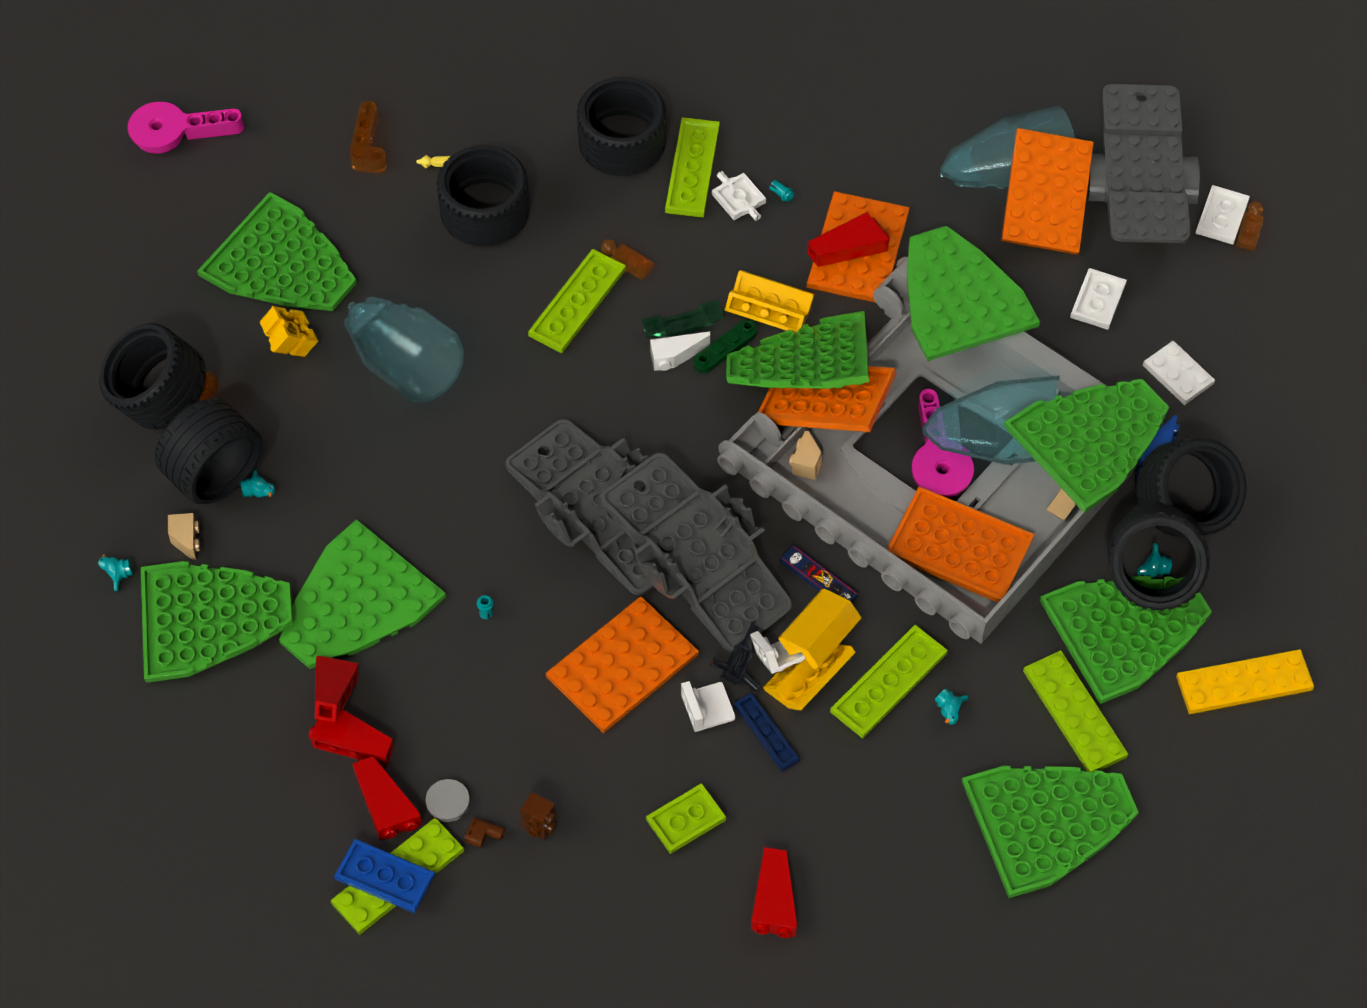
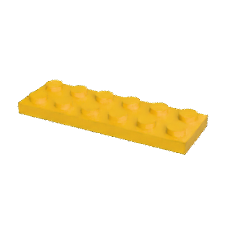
(1244, 681)

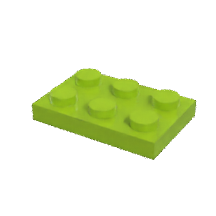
(685, 818)

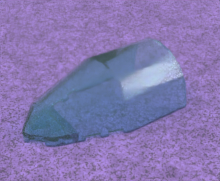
(988, 154)
(405, 348)
(976, 421)

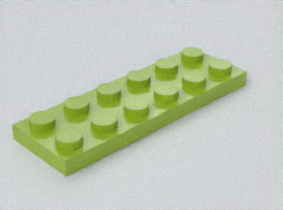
(692, 167)
(577, 301)
(888, 681)
(1075, 712)
(429, 848)

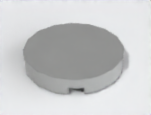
(447, 800)

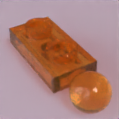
(1251, 226)
(635, 262)

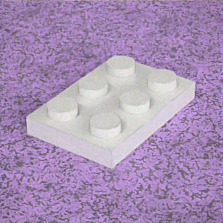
(1222, 214)
(1098, 298)
(1178, 372)

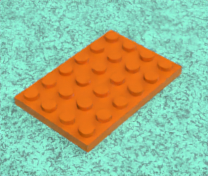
(1047, 191)
(862, 275)
(834, 408)
(960, 544)
(622, 664)

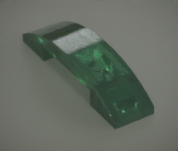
(683, 323)

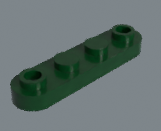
(724, 345)

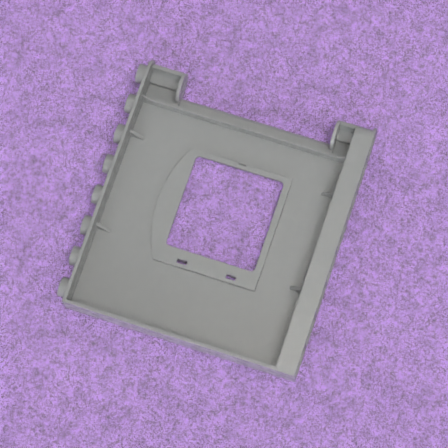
(864, 503)

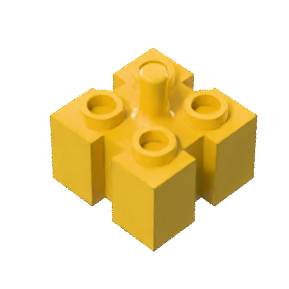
(288, 331)

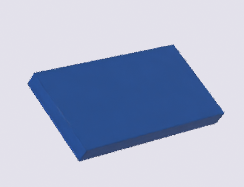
(384, 876)

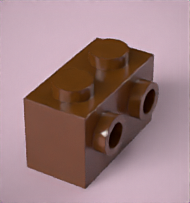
(538, 816)

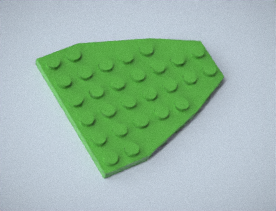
(280, 260)
(960, 296)
(814, 357)
(1091, 436)
(356, 598)
(206, 616)
(1114, 638)
(1046, 820)

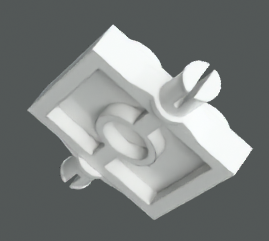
(738, 196)

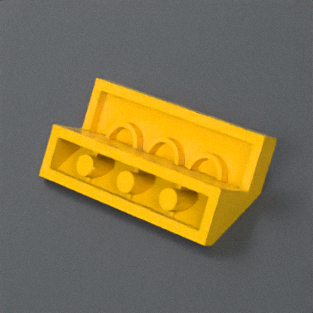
(769, 301)
(820, 627)
(801, 682)

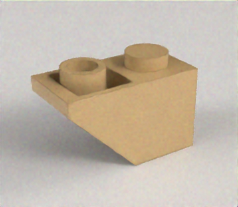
(807, 458)
(182, 533)

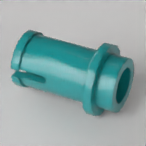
(785, 193)
(485, 606)

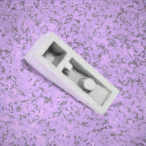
(675, 350)

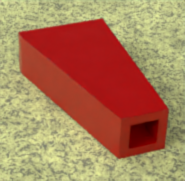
(849, 241)
(333, 686)
(351, 739)
(385, 801)
(774, 897)

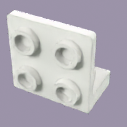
(775, 655)
(707, 705)

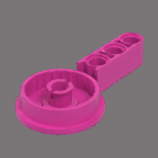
(162, 125)
(930, 458)

